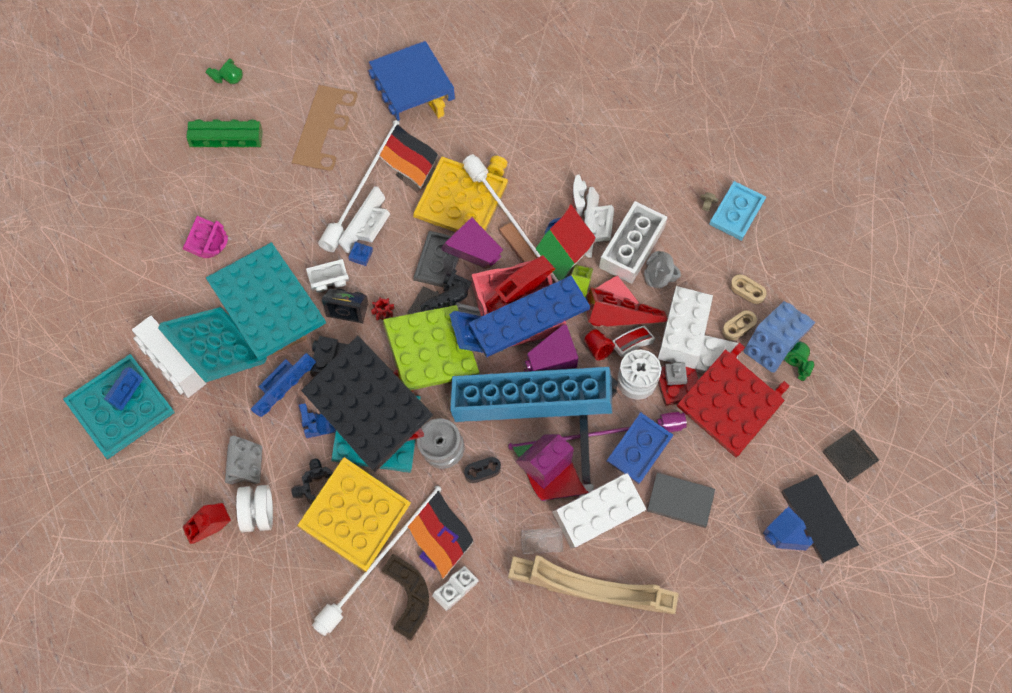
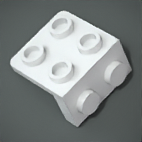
(327, 275)

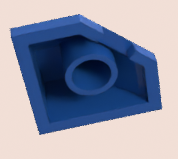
(788, 532)

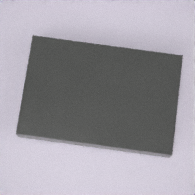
(434, 262)
(681, 500)

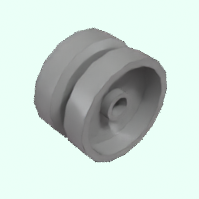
(441, 443)

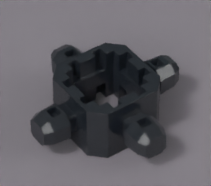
(316, 472)

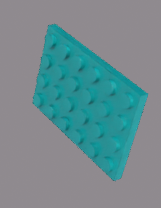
(265, 301)

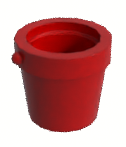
(599, 344)

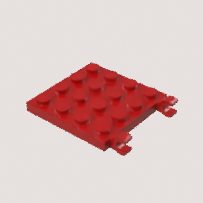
(731, 402)

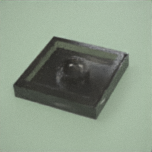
(850, 455)

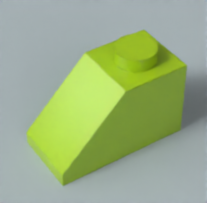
(582, 277)

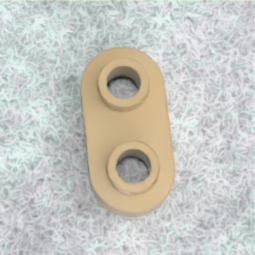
(748, 288)
(738, 326)

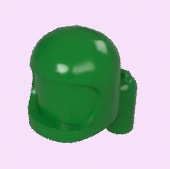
(228, 72)
(798, 358)

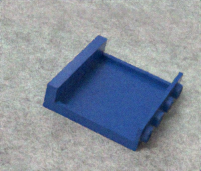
(410, 78)

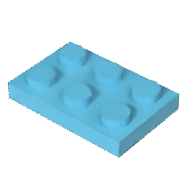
(737, 210)

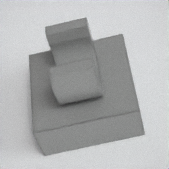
(675, 373)

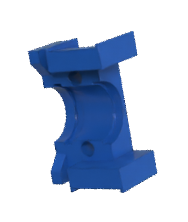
(321, 424)

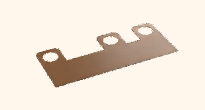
(319, 120)

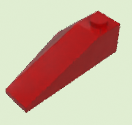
(611, 311)

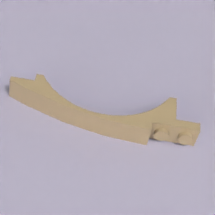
(556, 579)

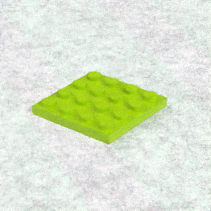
(427, 348)

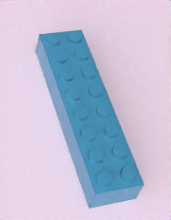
(531, 394)

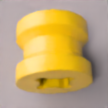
(497, 165)

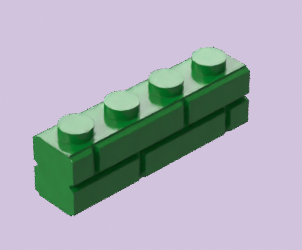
(224, 133)

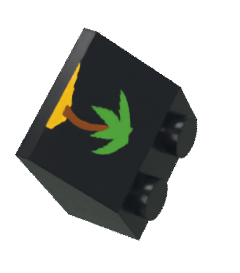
(345, 305)

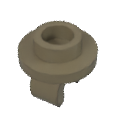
(708, 199)

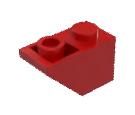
(206, 522)

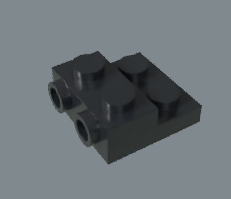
(324, 352)

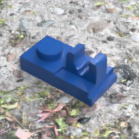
(123, 388)

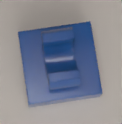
(360, 253)

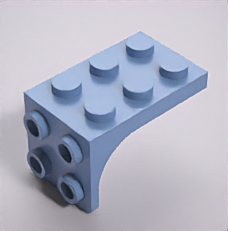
(777, 336)

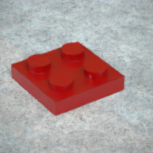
(674, 393)

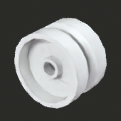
(254, 508)

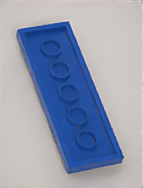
(529, 316)

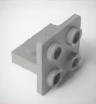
(243, 461)

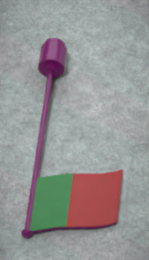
(567, 482)

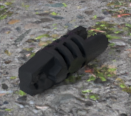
(445, 299)

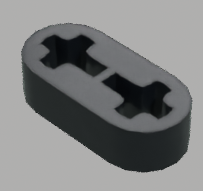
(483, 474)

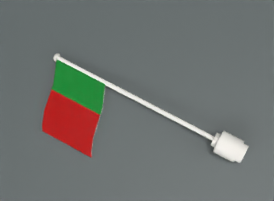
(561, 244)

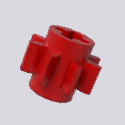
(382, 304)

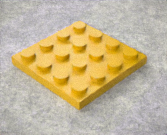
(455, 198)
(354, 514)

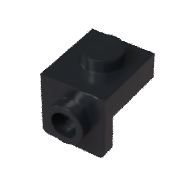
(454, 281)

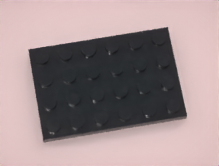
(367, 403)

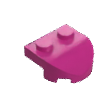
(206, 238)

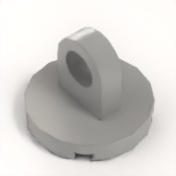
(661, 270)

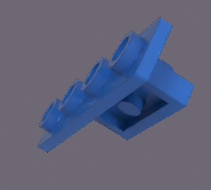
(280, 382)

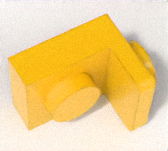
(437, 106)

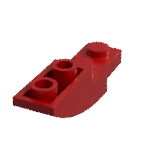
(520, 283)

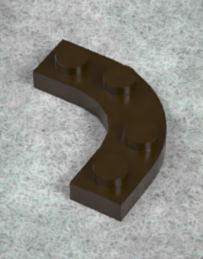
(417, 594)

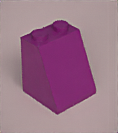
(473, 245)
(553, 353)
(546, 458)

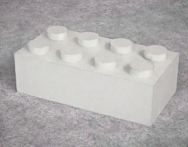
(633, 242)
(685, 327)
(166, 357)
(599, 510)

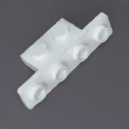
(598, 218)
(366, 221)

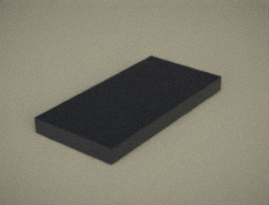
(821, 517)

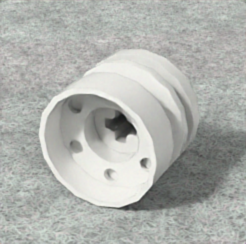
(642, 383)

